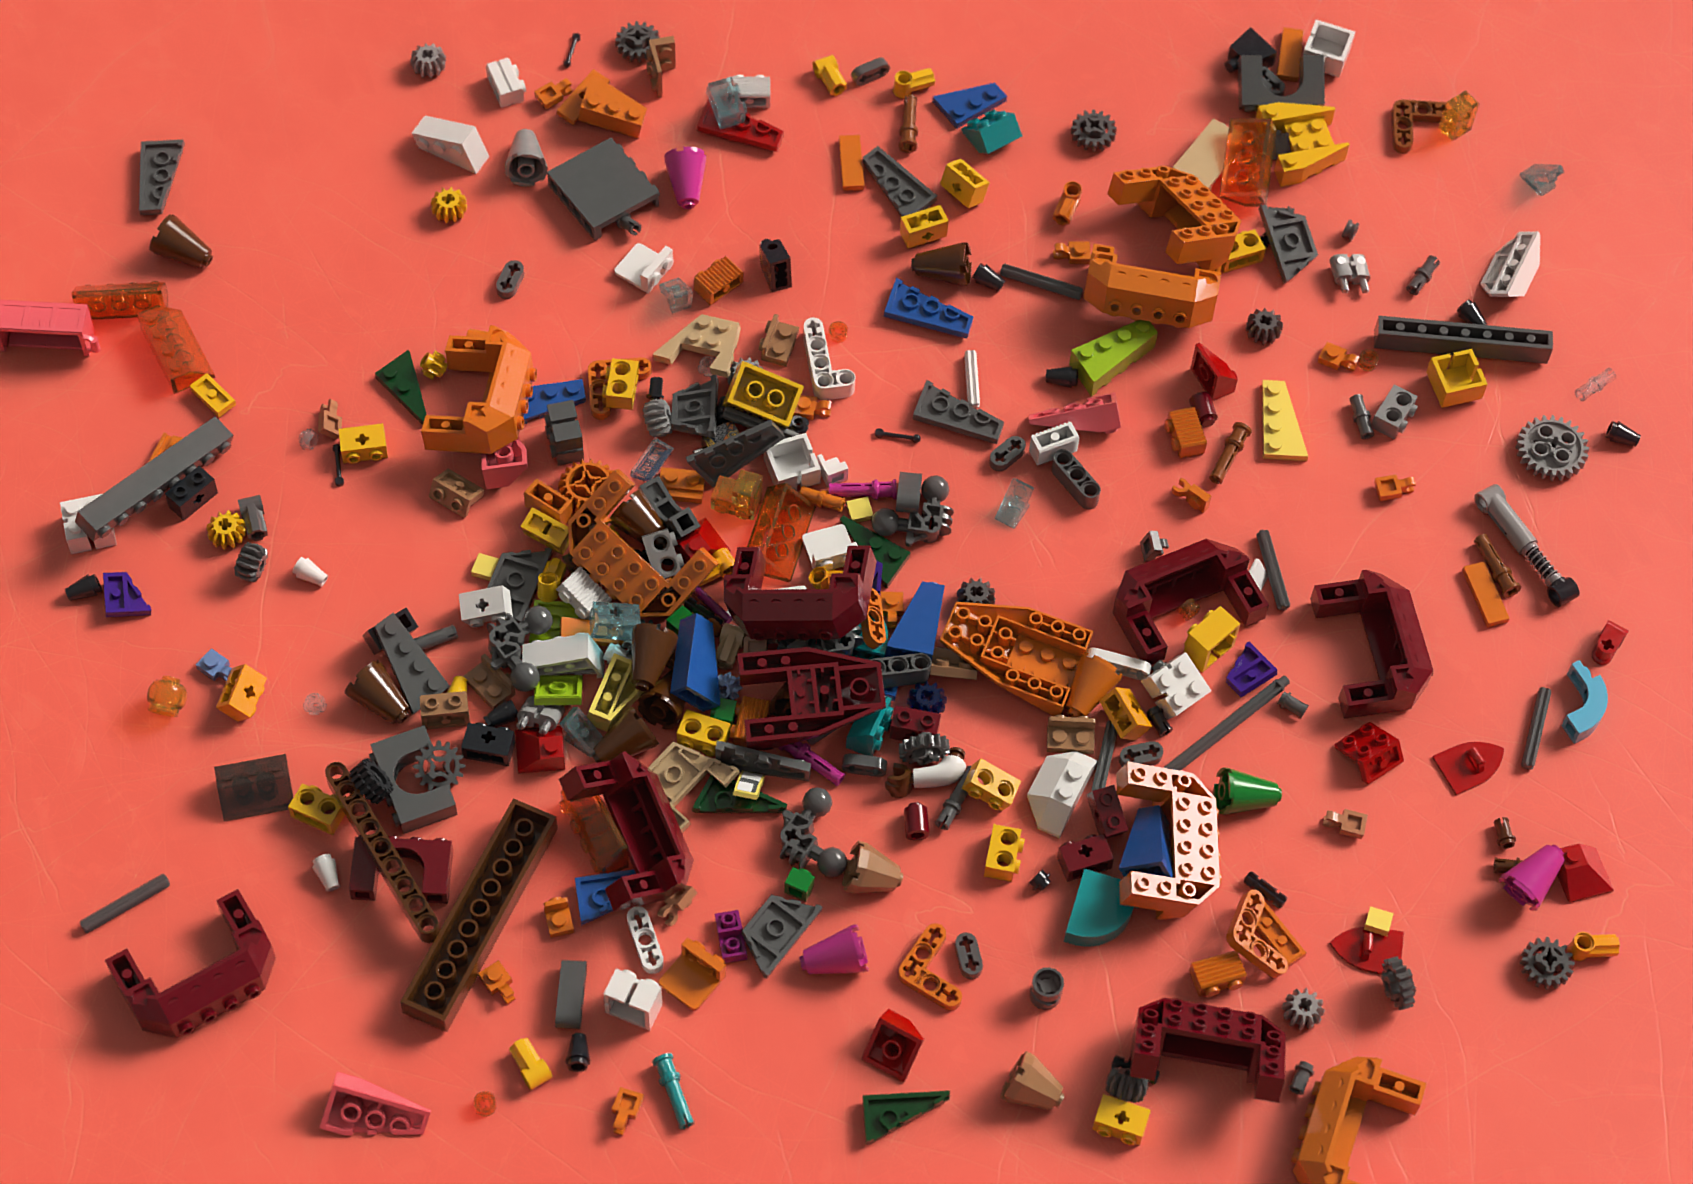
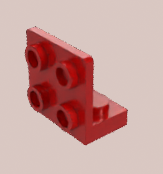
(1372, 750)

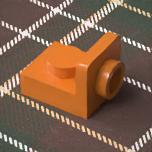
(558, 917)

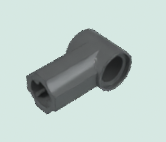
(252, 513)

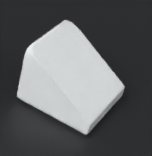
(1258, 573)

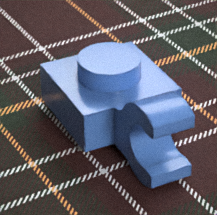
(214, 665)

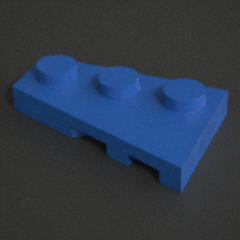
(969, 103)
(592, 896)

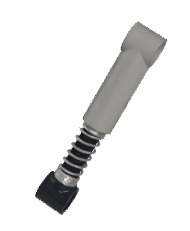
(1493, 501)

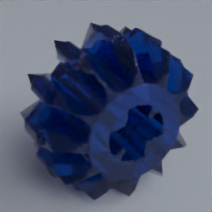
(927, 698)

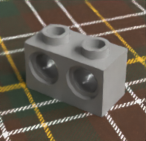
(1393, 411)
(656, 555)

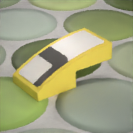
(749, 785)

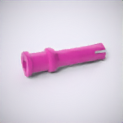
(874, 489)
(803, 752)

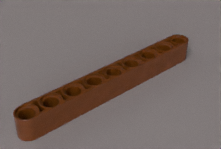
(384, 861)

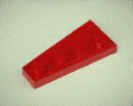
(749, 132)

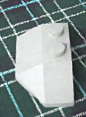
(1513, 266)
(1059, 789)

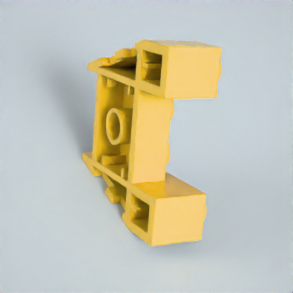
(1309, 140)

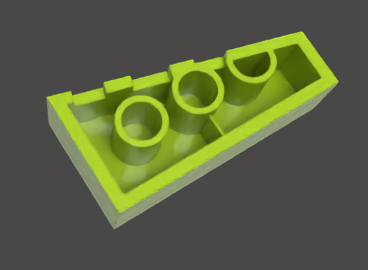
(1112, 354)

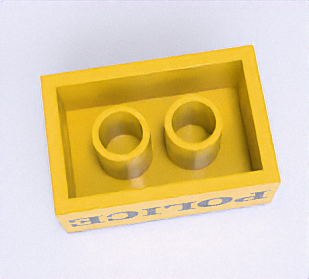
(763, 394)

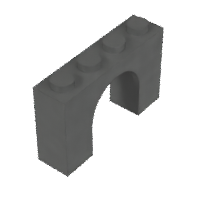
(1253, 92)
(411, 810)

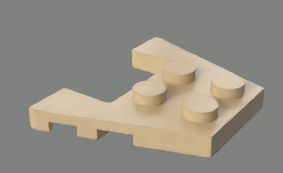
(705, 336)
(682, 769)

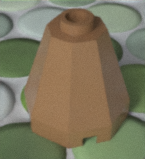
(870, 871)
(1032, 1084)

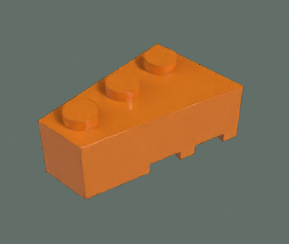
(611, 108)

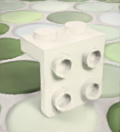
(644, 266)
(827, 547)

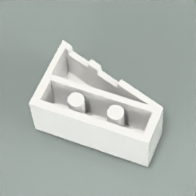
(565, 655)

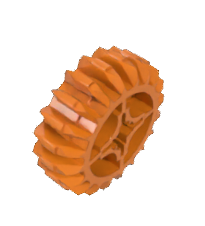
(591, 473)

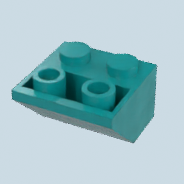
(992, 131)
(867, 732)

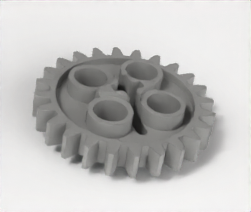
(1552, 448)

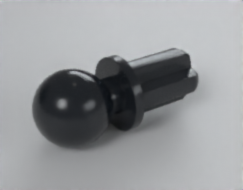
(655, 389)

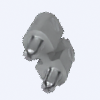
(1350, 269)
(545, 715)

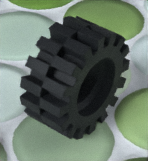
(371, 781)

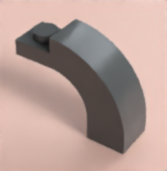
(674, 518)

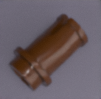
(1506, 839)
(1504, 865)

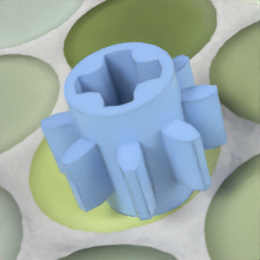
(729, 686)

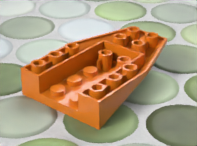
(1019, 650)

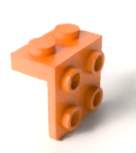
(693, 974)

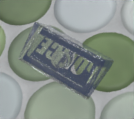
(651, 460)

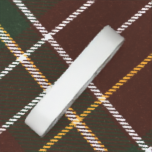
(1126, 665)
(653, 946)

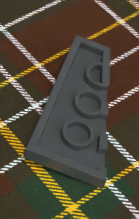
(409, 662)

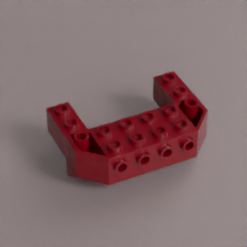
(1179, 576)
(799, 612)
(1392, 637)
(645, 824)
(207, 991)
(1210, 1037)

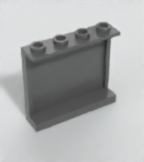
(601, 186)

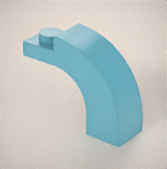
(1595, 698)

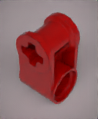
(1608, 643)

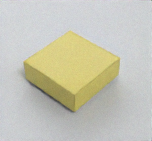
(859, 509)
(484, 566)
(1378, 921)

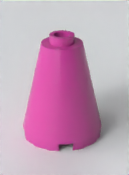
(686, 174)
(1533, 876)
(836, 954)

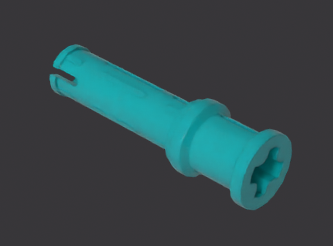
(670, 1080)

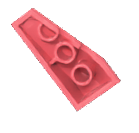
(1096, 415)
(504, 465)
(367, 1108)

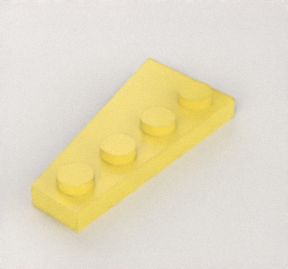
(1279, 424)

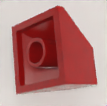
(1213, 373)
(703, 537)
(539, 751)
(1583, 873)
(893, 1045)

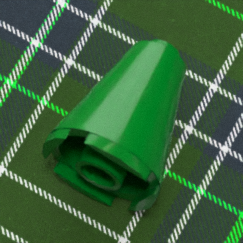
(1244, 792)

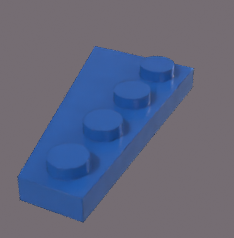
(913, 307)
(554, 393)

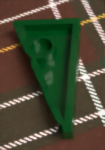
(401, 381)
(888, 553)
(718, 799)
(891, 1111)

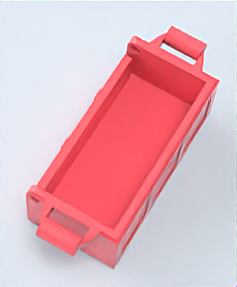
(47, 326)

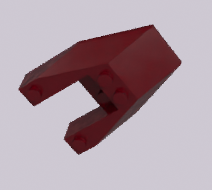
(823, 693)

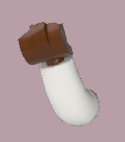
(943, 774)

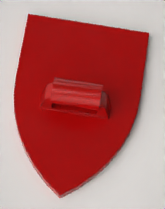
(1469, 764)
(1368, 949)

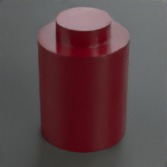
(1204, 407)
(916, 821)

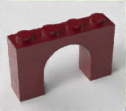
(433, 856)

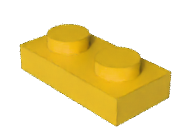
(212, 395)

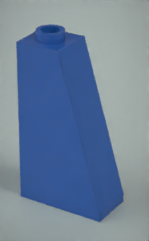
(919, 623)
(696, 664)
(1148, 844)

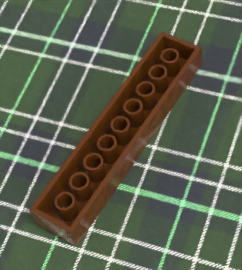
(479, 915)

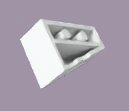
(451, 142)

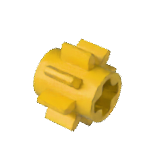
(433, 364)

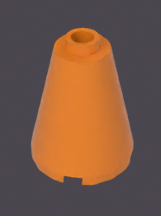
(1090, 684)

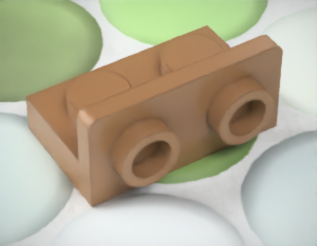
(778, 341)
(455, 492)
(949, 664)
(490, 684)
(444, 710)
(1070, 734)

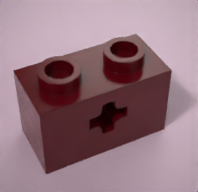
(912, 722)
(1107, 811)
(1089, 854)

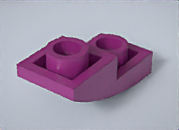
(730, 937)

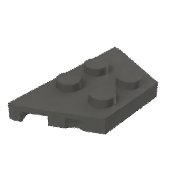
(1289, 240)
(696, 408)
(520, 575)
(776, 930)

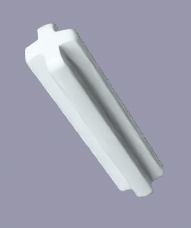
(972, 378)

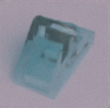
(1542, 177)
(678, 294)
(1014, 503)
(580, 731)

